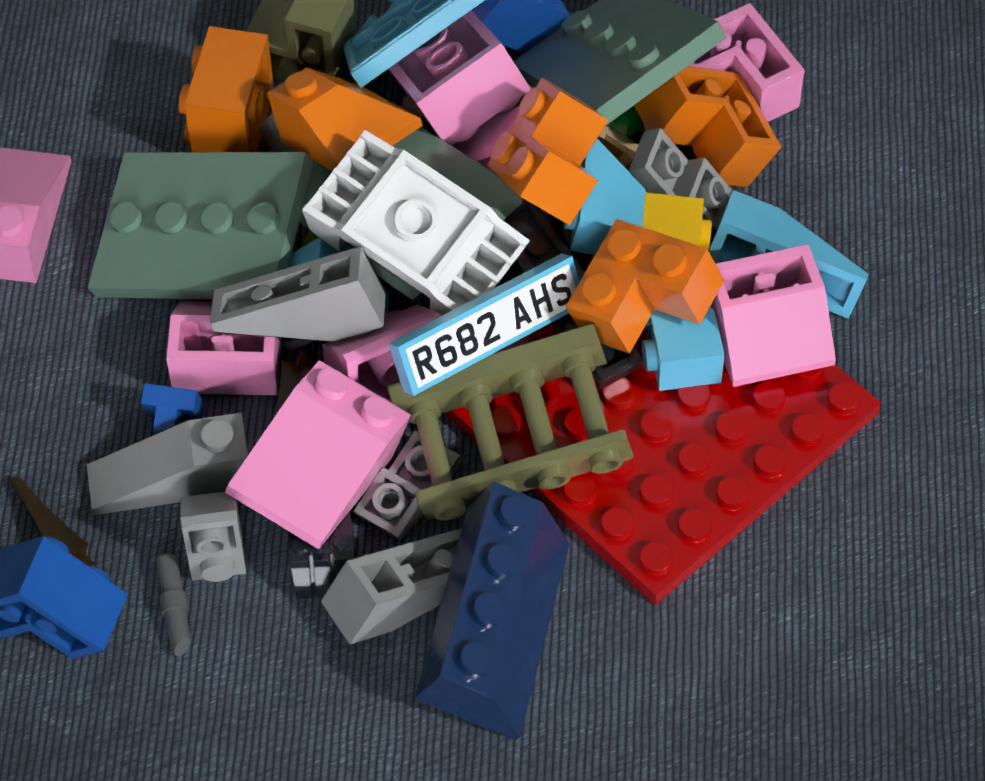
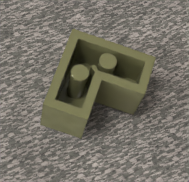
(306, 34)

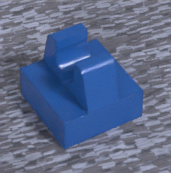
(171, 405)

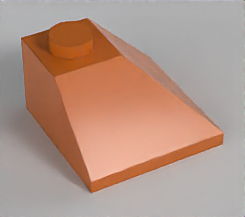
(329, 114)

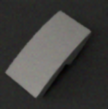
(667, 171)
(391, 497)

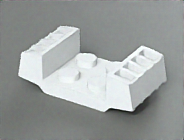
(413, 224)

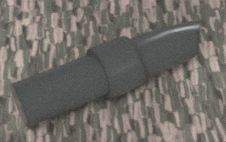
(173, 603)

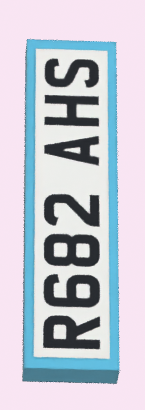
(484, 325)

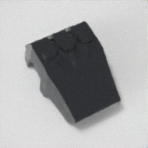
(315, 568)

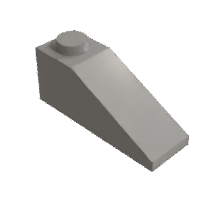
(307, 301)
(170, 465)
(390, 586)

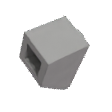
(212, 536)

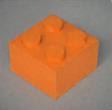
(227, 92)

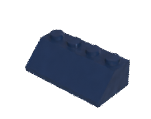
(495, 611)

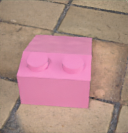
(460, 79)
(28, 207)
(319, 454)

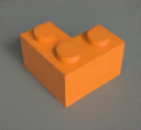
(714, 117)
(546, 149)
(642, 273)

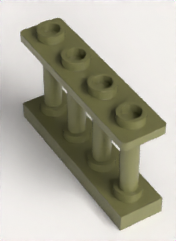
(523, 372)

